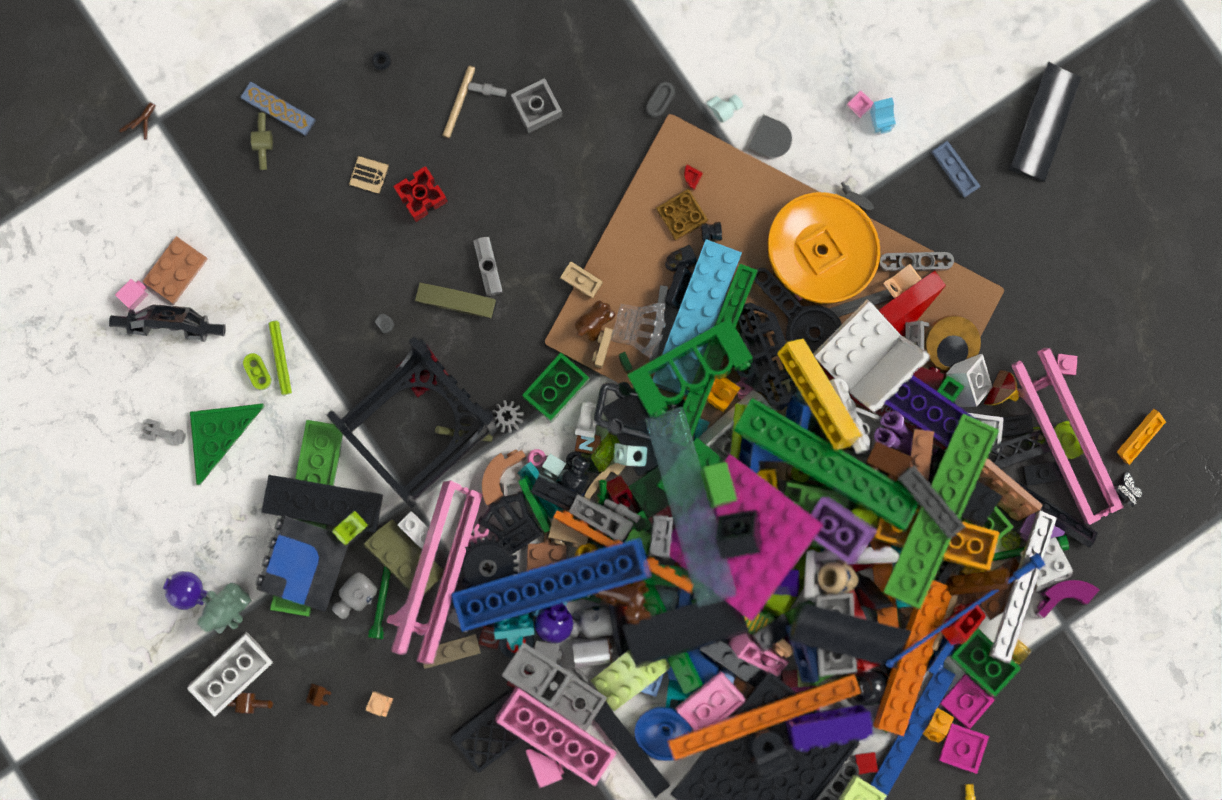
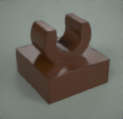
(316, 695)

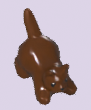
(592, 323)

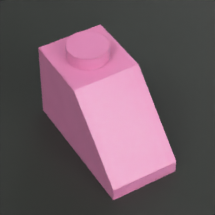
(545, 768)

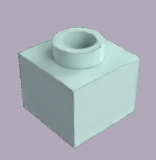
(553, 466)

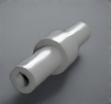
(487, 89)
(621, 510)

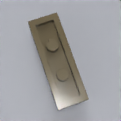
(455, 650)

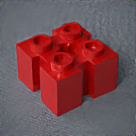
(423, 182)

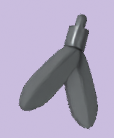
(856, 198)

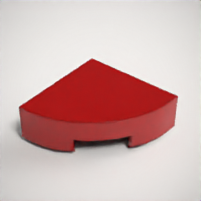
(692, 176)

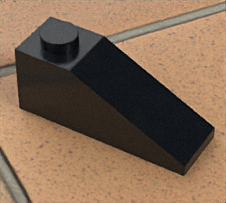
(869, 594)

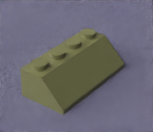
(400, 555)

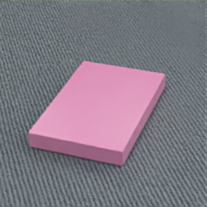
(711, 702)

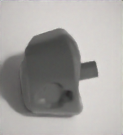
(384, 322)

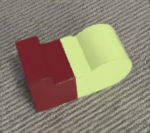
(793, 679)

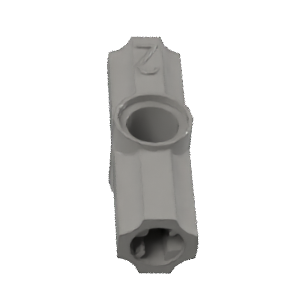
(490, 278)

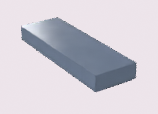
(955, 169)

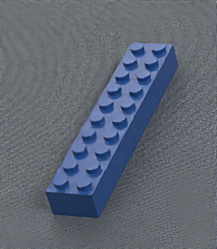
(551, 585)

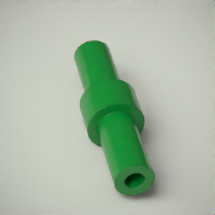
(602, 495)

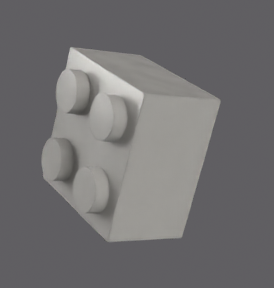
(536, 105)

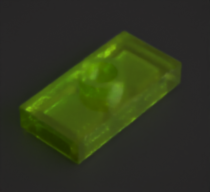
(605, 452)

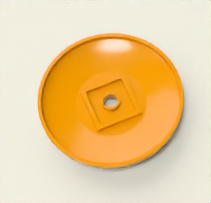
(837, 226)

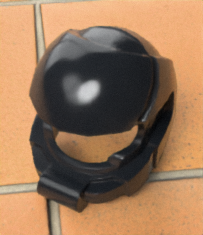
(872, 687)

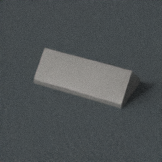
(828, 661)

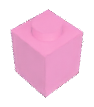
(132, 293)

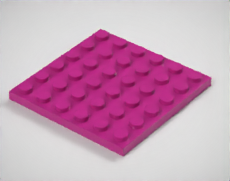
(784, 535)

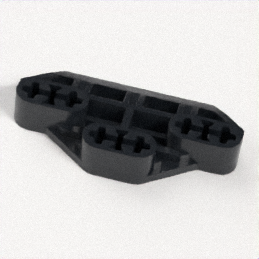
(762, 367)

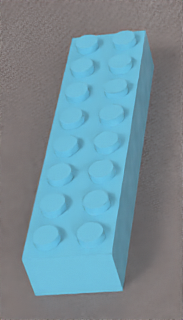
(698, 310)

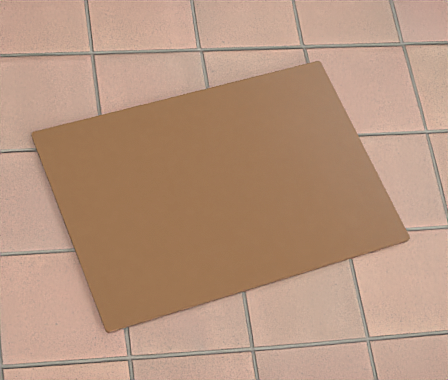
(745, 200)

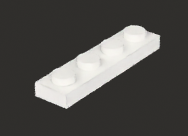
(862, 445)

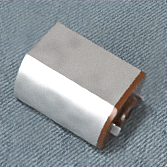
(592, 651)

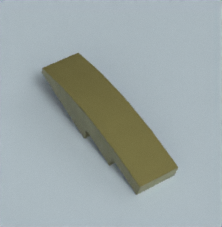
(455, 300)

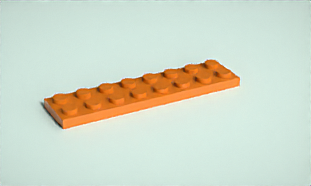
(908, 675)

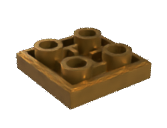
(682, 214)

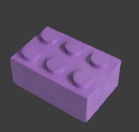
(842, 530)

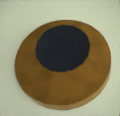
(951, 341)

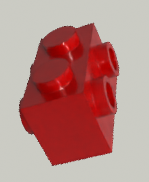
(963, 627)

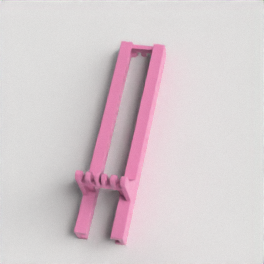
(1028, 394)
(407, 615)

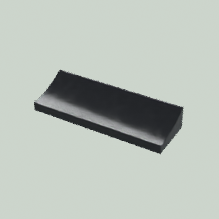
(1045, 122)
(683, 631)
(847, 634)

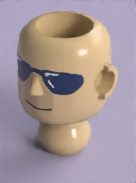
(837, 578)

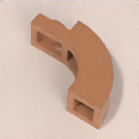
(493, 473)

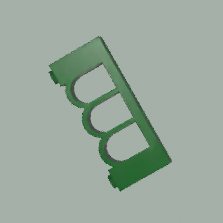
(729, 340)

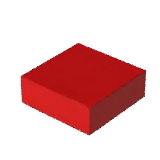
(866, 762)

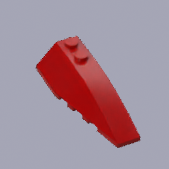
(912, 302)

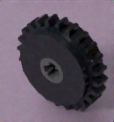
(488, 552)

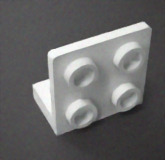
(1056, 567)

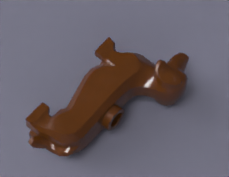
(631, 596)

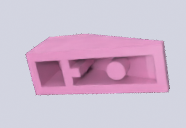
(747, 649)

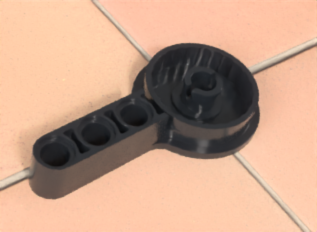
(801, 318)

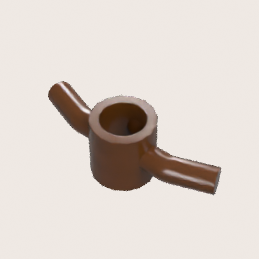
(246, 703)

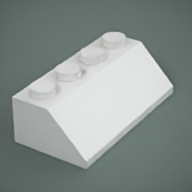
(230, 674)

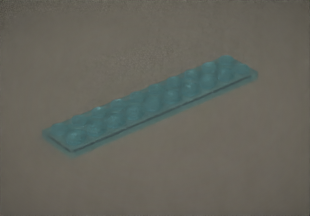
(690, 507)

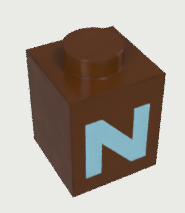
(587, 444)

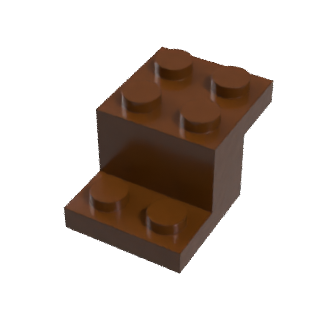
(996, 603)

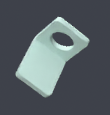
(624, 455)

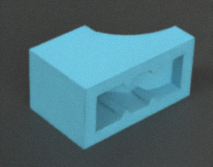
(883, 115)

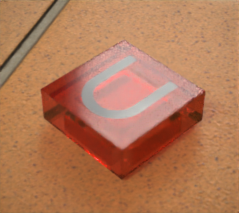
(488, 638)

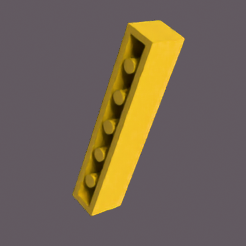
(819, 394)

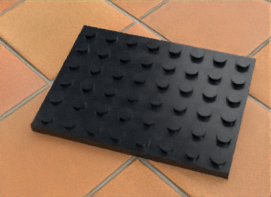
(730, 773)

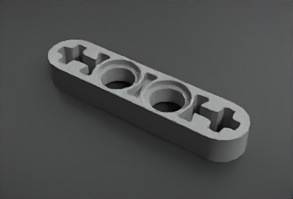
(916, 261)

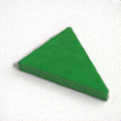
(216, 432)

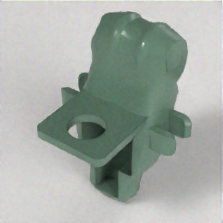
(223, 608)

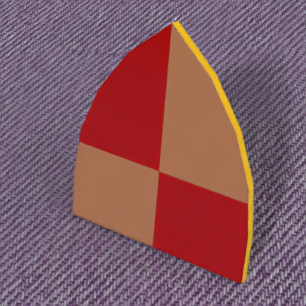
(1003, 388)

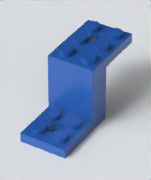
(750, 453)

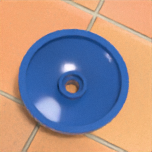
(653, 736)

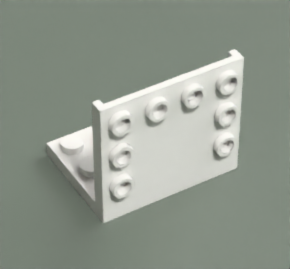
(870, 356)

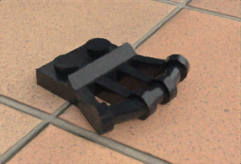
(521, 531)

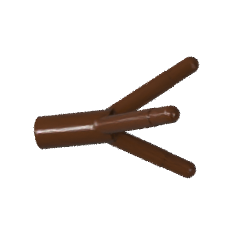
(144, 116)

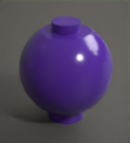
(184, 590)
(554, 623)

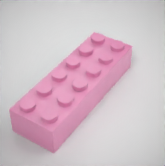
(555, 735)

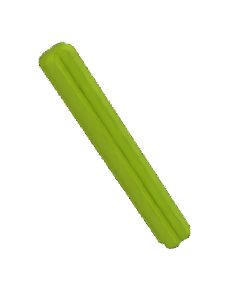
(280, 358)

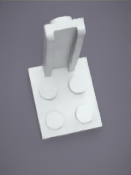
(816, 560)

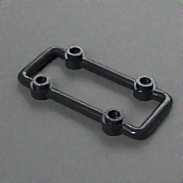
(616, 426)

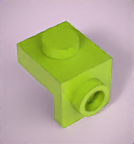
(349, 528)

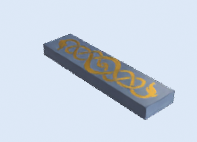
(278, 108)

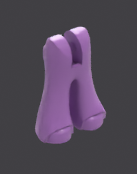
(895, 422)

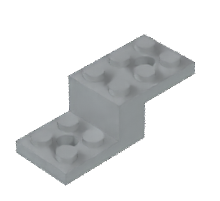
(554, 686)

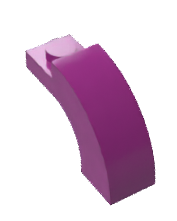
(1073, 589)

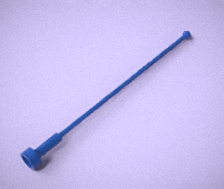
(1036, 562)

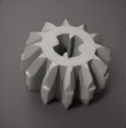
(501, 420)

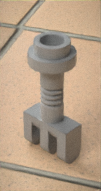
(178, 436)

